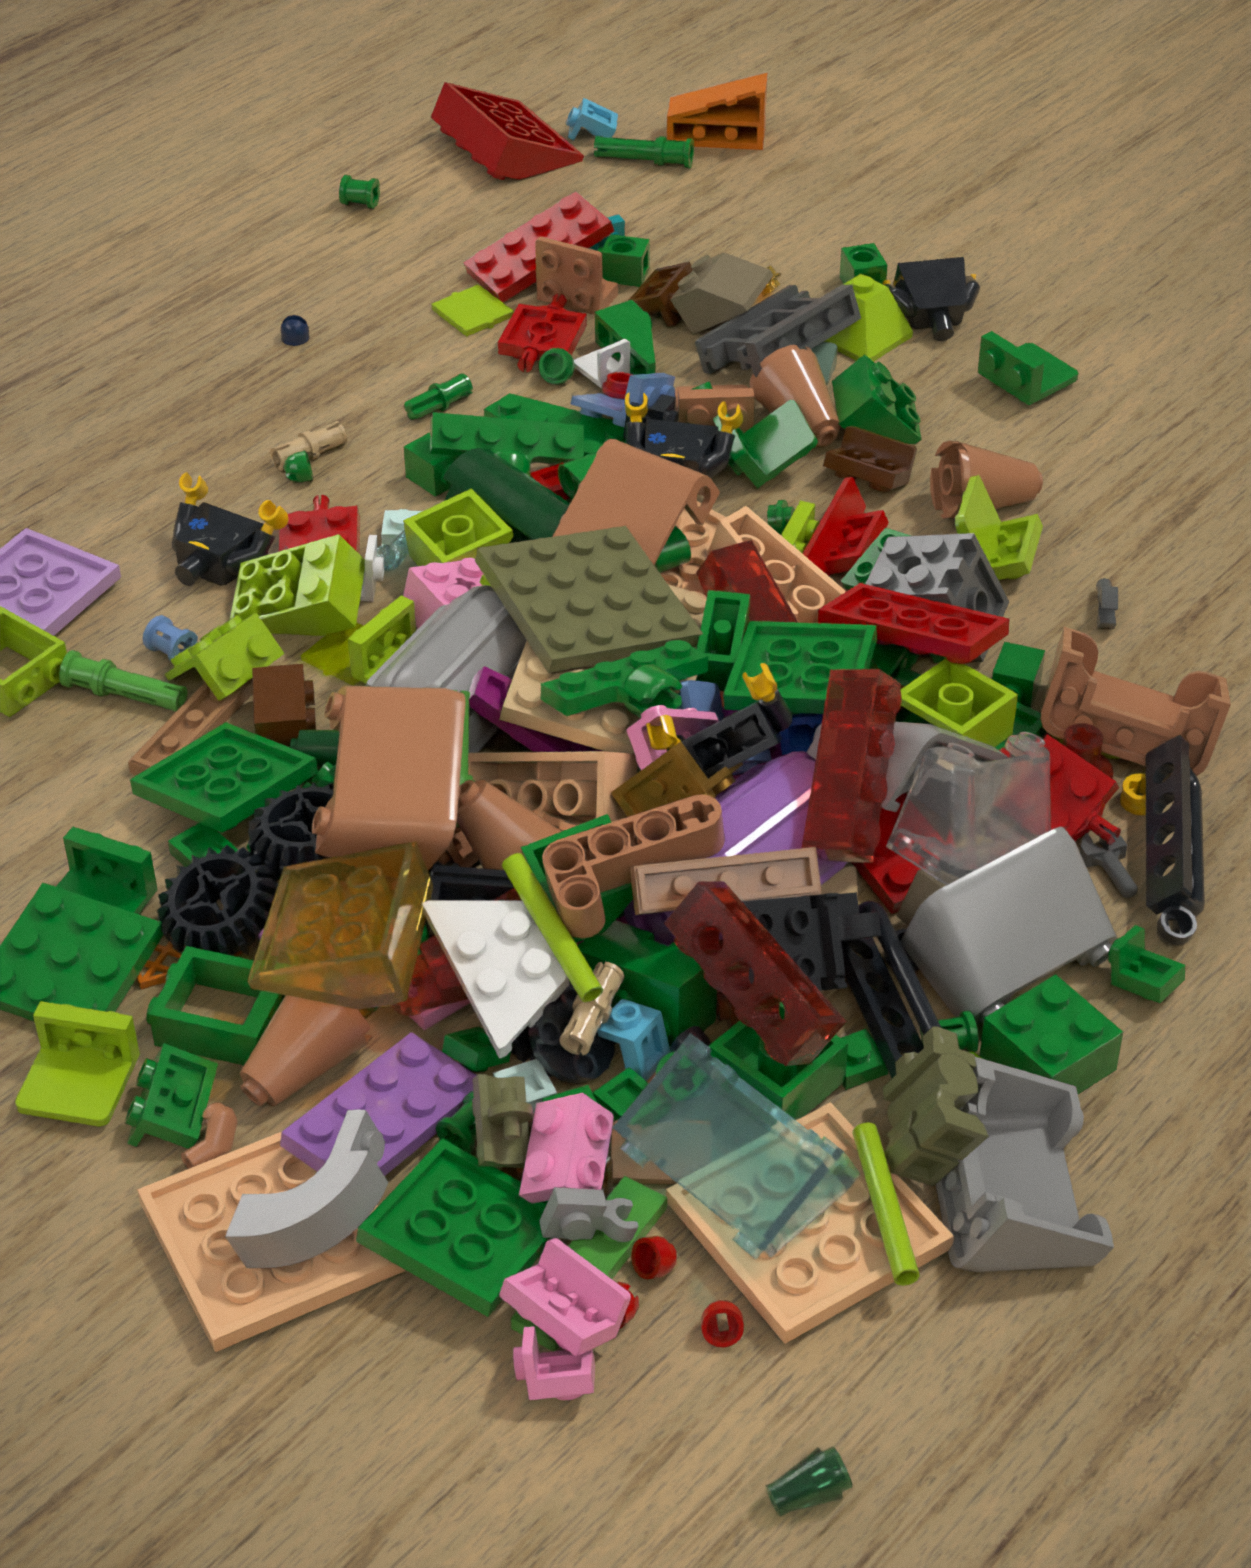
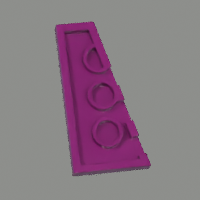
(487, 699)

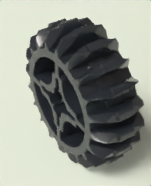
(283, 827)
(191, 908)

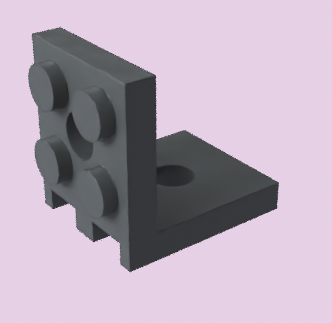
(941, 570)

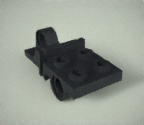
(813, 930)

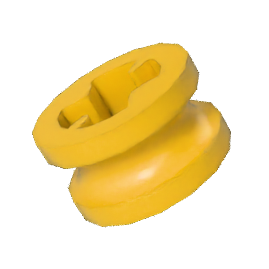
(1129, 797)

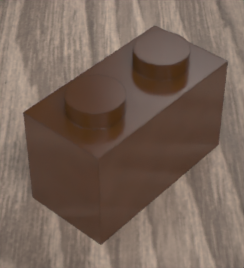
(282, 702)

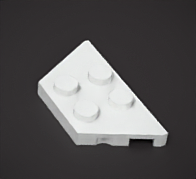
(499, 963)

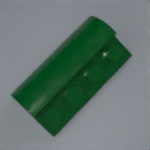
(513, 495)

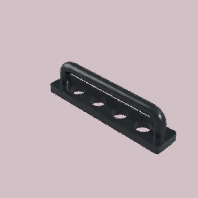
(1185, 882)
(887, 1002)

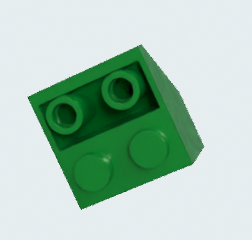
(875, 402)

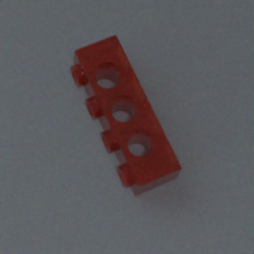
(809, 1016)

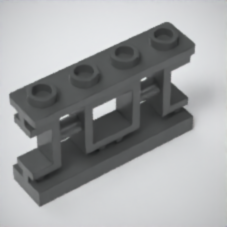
(777, 323)

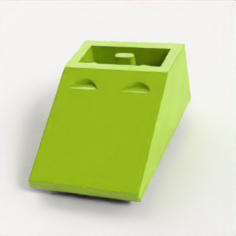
(303, 588)

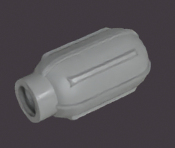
(453, 648)

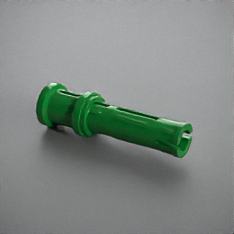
(659, 151)

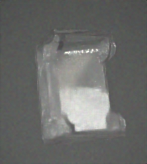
(973, 811)

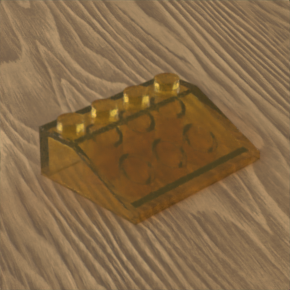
(346, 928)

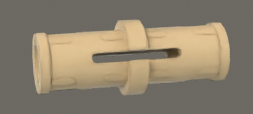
(313, 442)
(590, 1015)

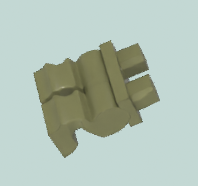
(925, 1111)

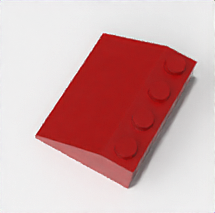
(501, 133)

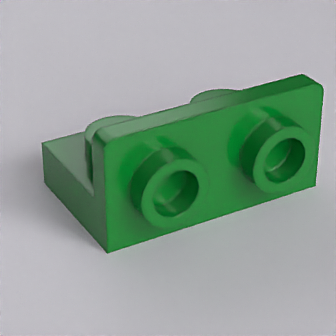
(171, 1098)

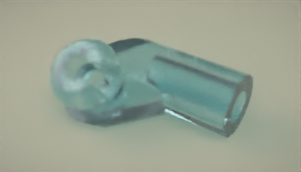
(394, 552)

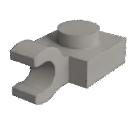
(581, 1212)

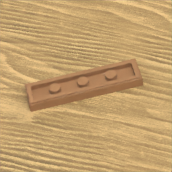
(191, 721)
(750, 876)

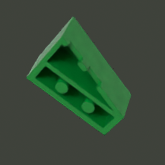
(655, 977)

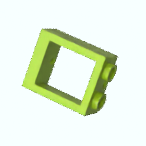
(37, 675)

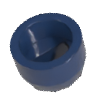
(294, 330)

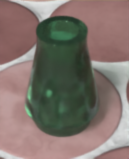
(810, 1482)

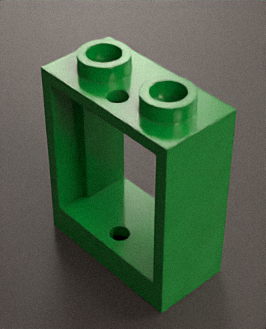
(203, 1034)

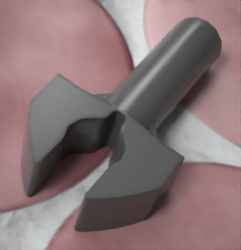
(1108, 604)
(1109, 860)

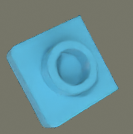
(594, 118)
(640, 1036)

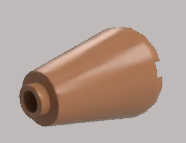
(797, 376)
(1004, 477)
(497, 823)
(301, 1046)

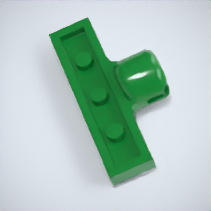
(511, 439)
(636, 681)

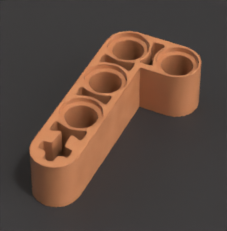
(601, 857)

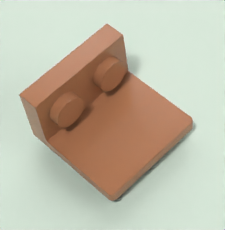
(574, 273)

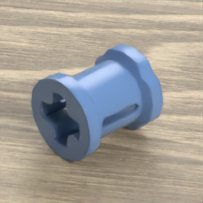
(170, 639)

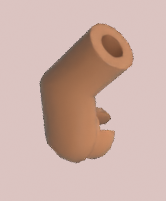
(219, 1136)

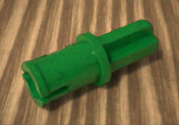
(439, 396)

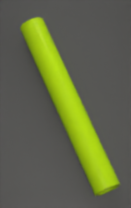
(552, 928)
(885, 1204)

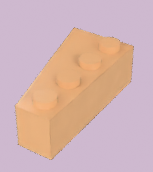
(799, 579)
(558, 785)

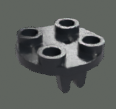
(557, 1061)

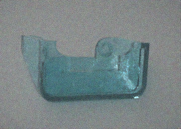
(734, 1150)

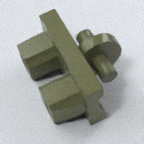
(501, 1120)

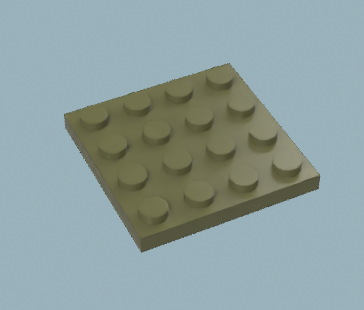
(586, 597)

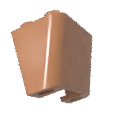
(639, 493)

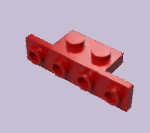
(844, 531)

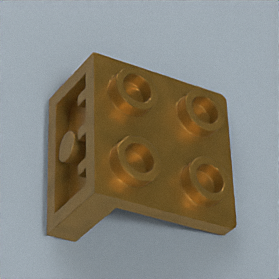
(669, 780)

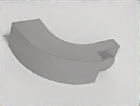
(320, 1212)

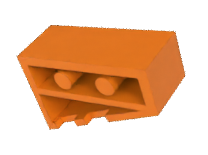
(721, 115)

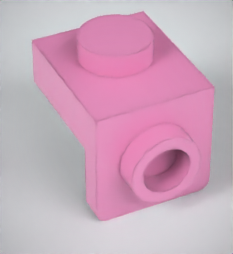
(553, 1373)

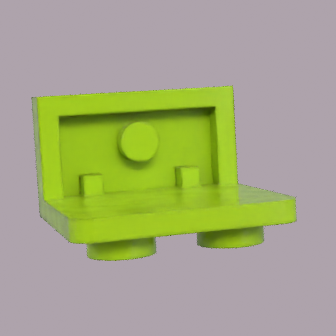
(1007, 544)
(381, 638)
(228, 654)
(80, 1064)

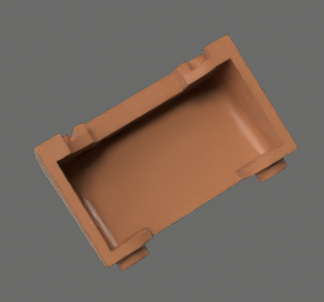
(1129, 714)
(393, 770)

